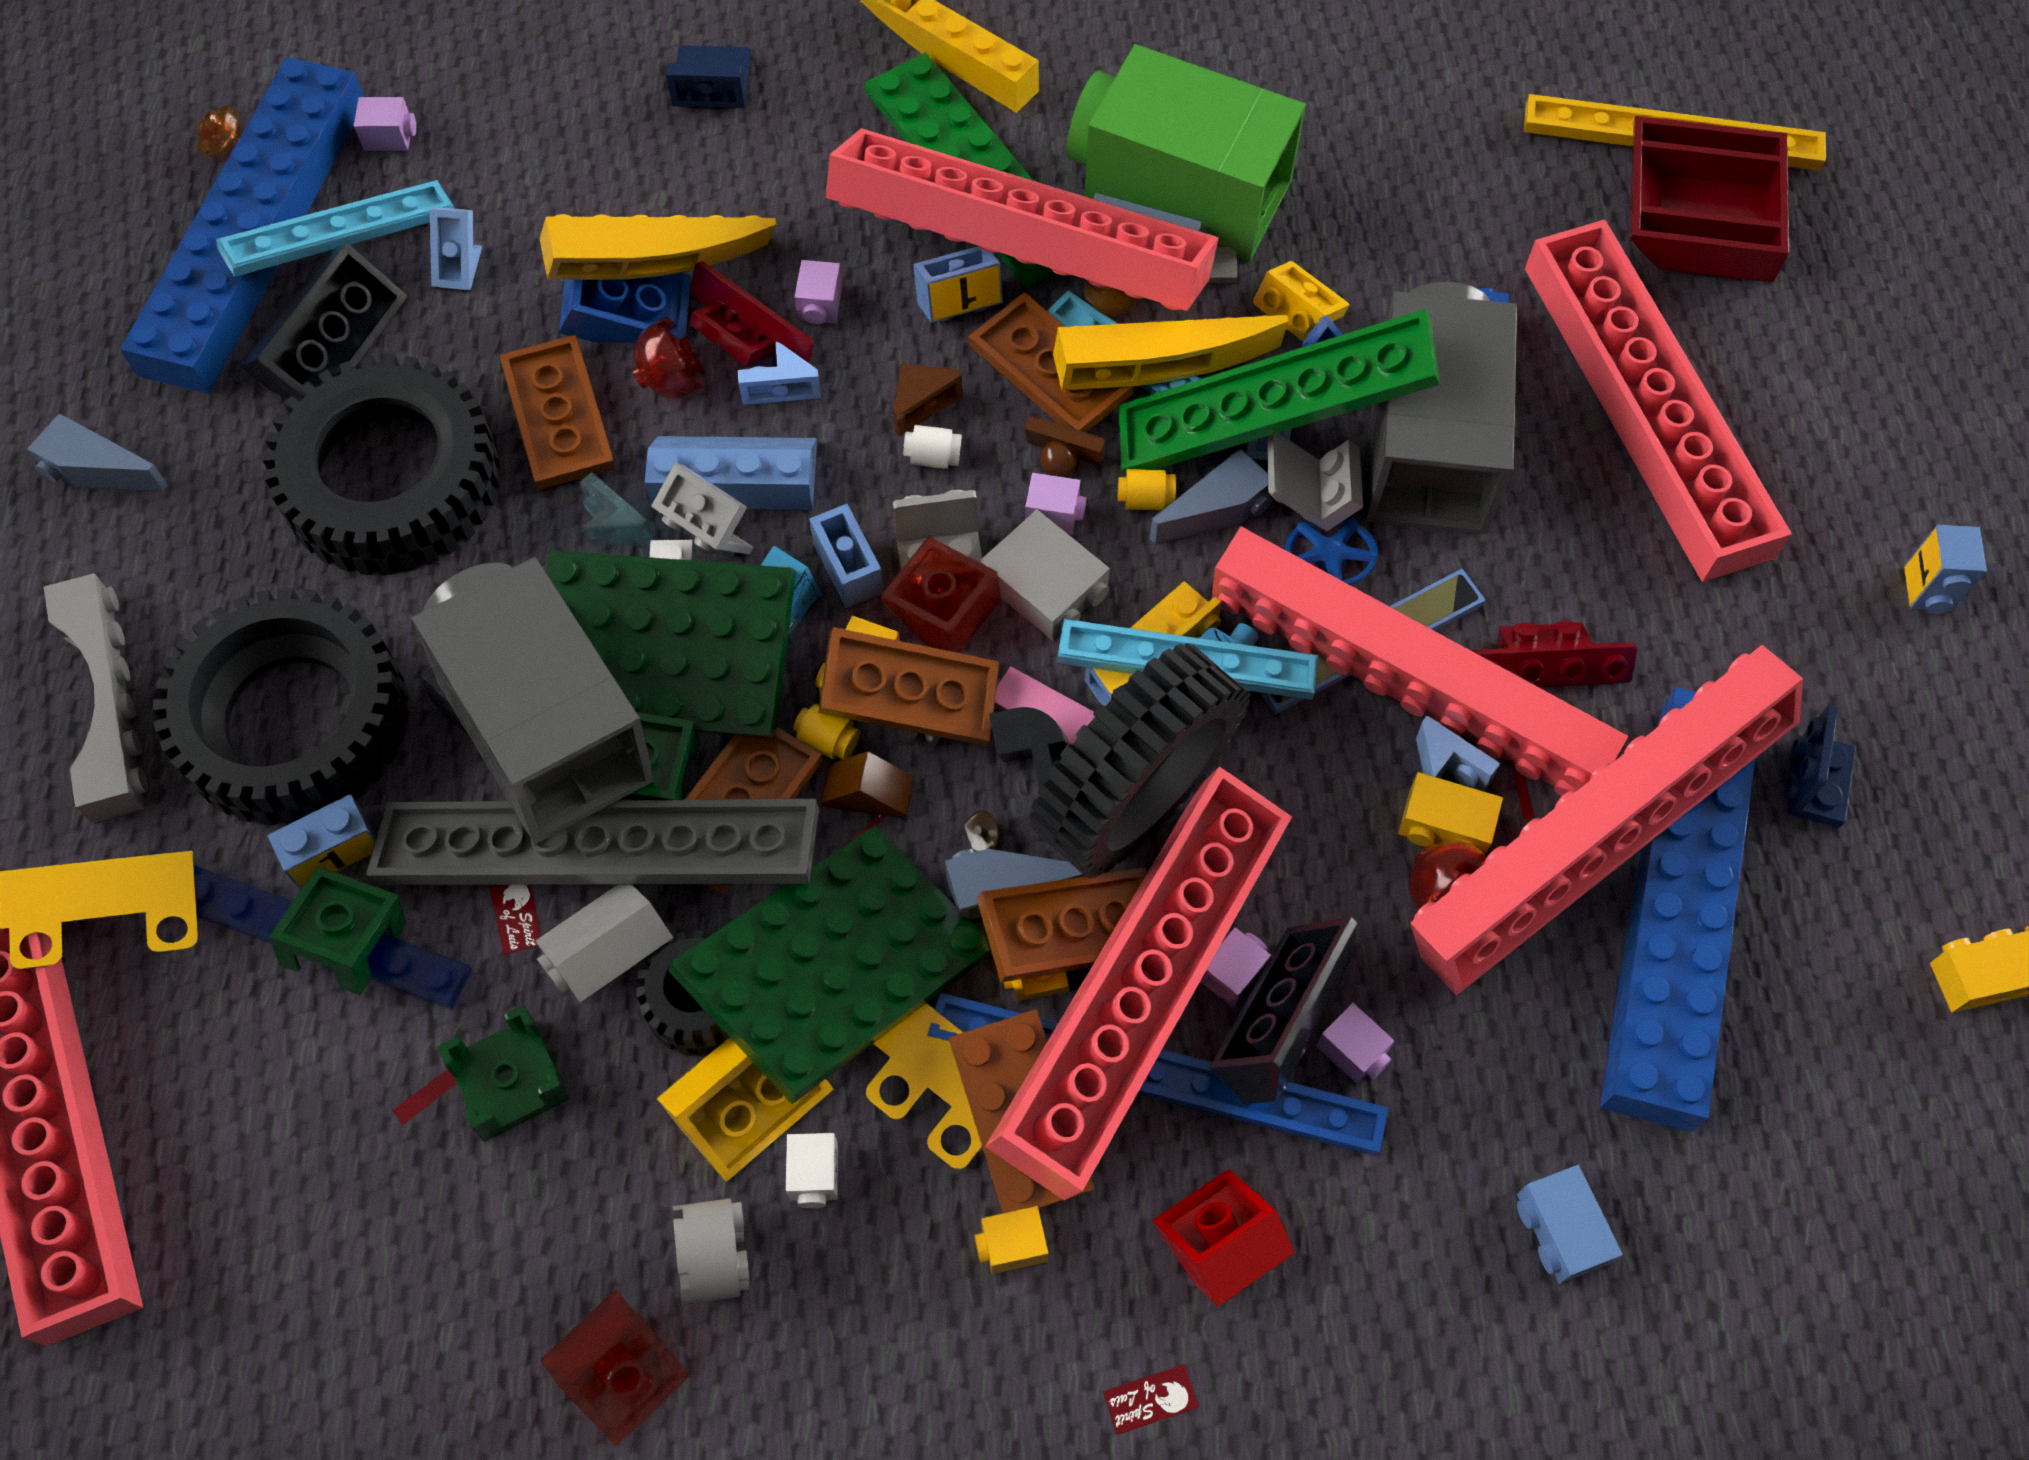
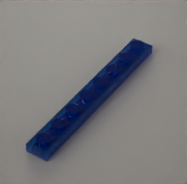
(390, 961)

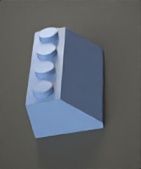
(749, 469)

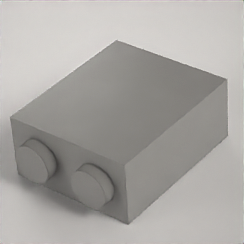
(1047, 574)
(601, 941)

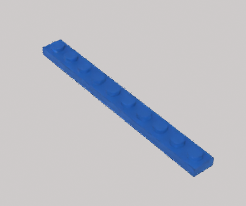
(1192, 1084)

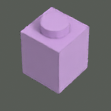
(384, 124)
(818, 292)
(1057, 499)
(1236, 966)
(1356, 1044)

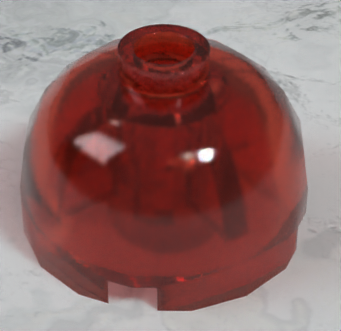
(664, 359)
(1439, 867)

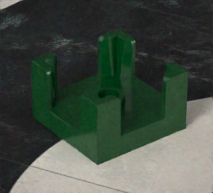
(668, 747)
(337, 926)
(505, 1076)

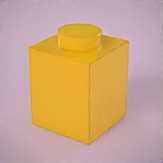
(1012, 1240)

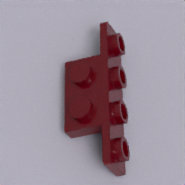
(740, 321)
(1560, 655)

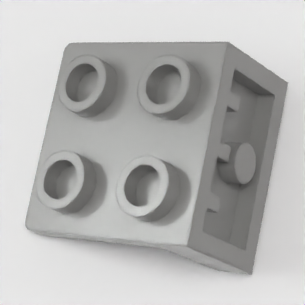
(1317, 489)
(702, 510)
(945, 517)

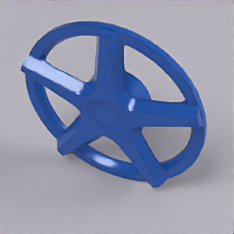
(1332, 552)

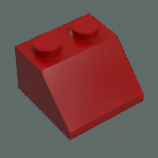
(1224, 1236)

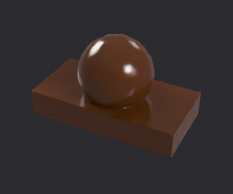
(1063, 446)

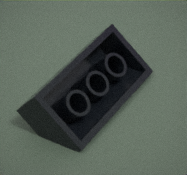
(325, 324)
(1284, 1009)

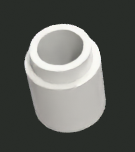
(932, 447)

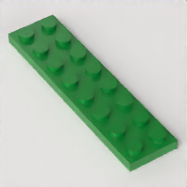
(936, 116)
(1280, 393)

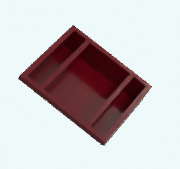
(1710, 198)

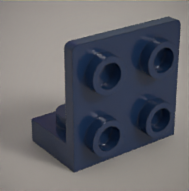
(709, 76)
(1822, 772)

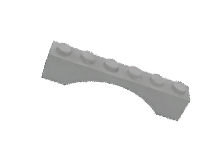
(106, 770)

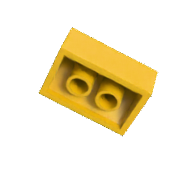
(733, 1108)

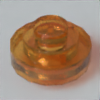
(219, 131)
(1108, 299)

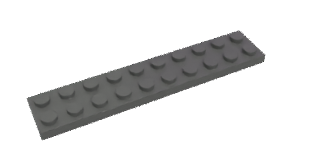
(616, 845)

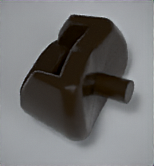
(983, 831)

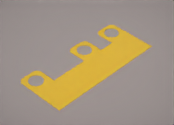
(49, 895)
(924, 1064)

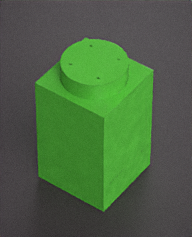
(1188, 144)

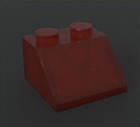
(943, 595)
(615, 1368)

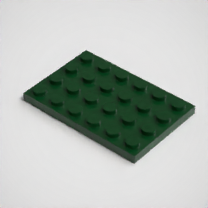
(685, 634)
(831, 963)

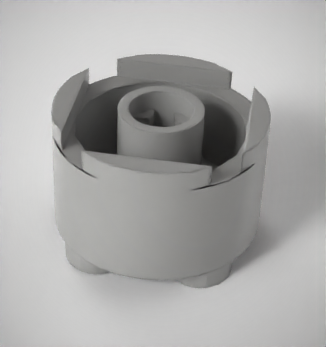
(707, 1250)

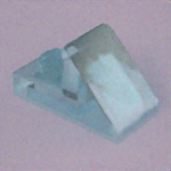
(614, 519)

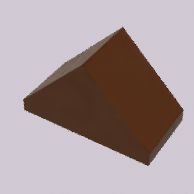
(923, 393)
(867, 786)

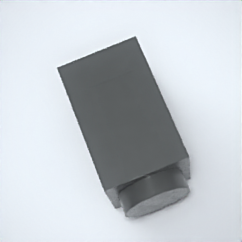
(1450, 448)
(533, 695)

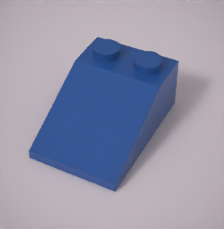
(623, 307)

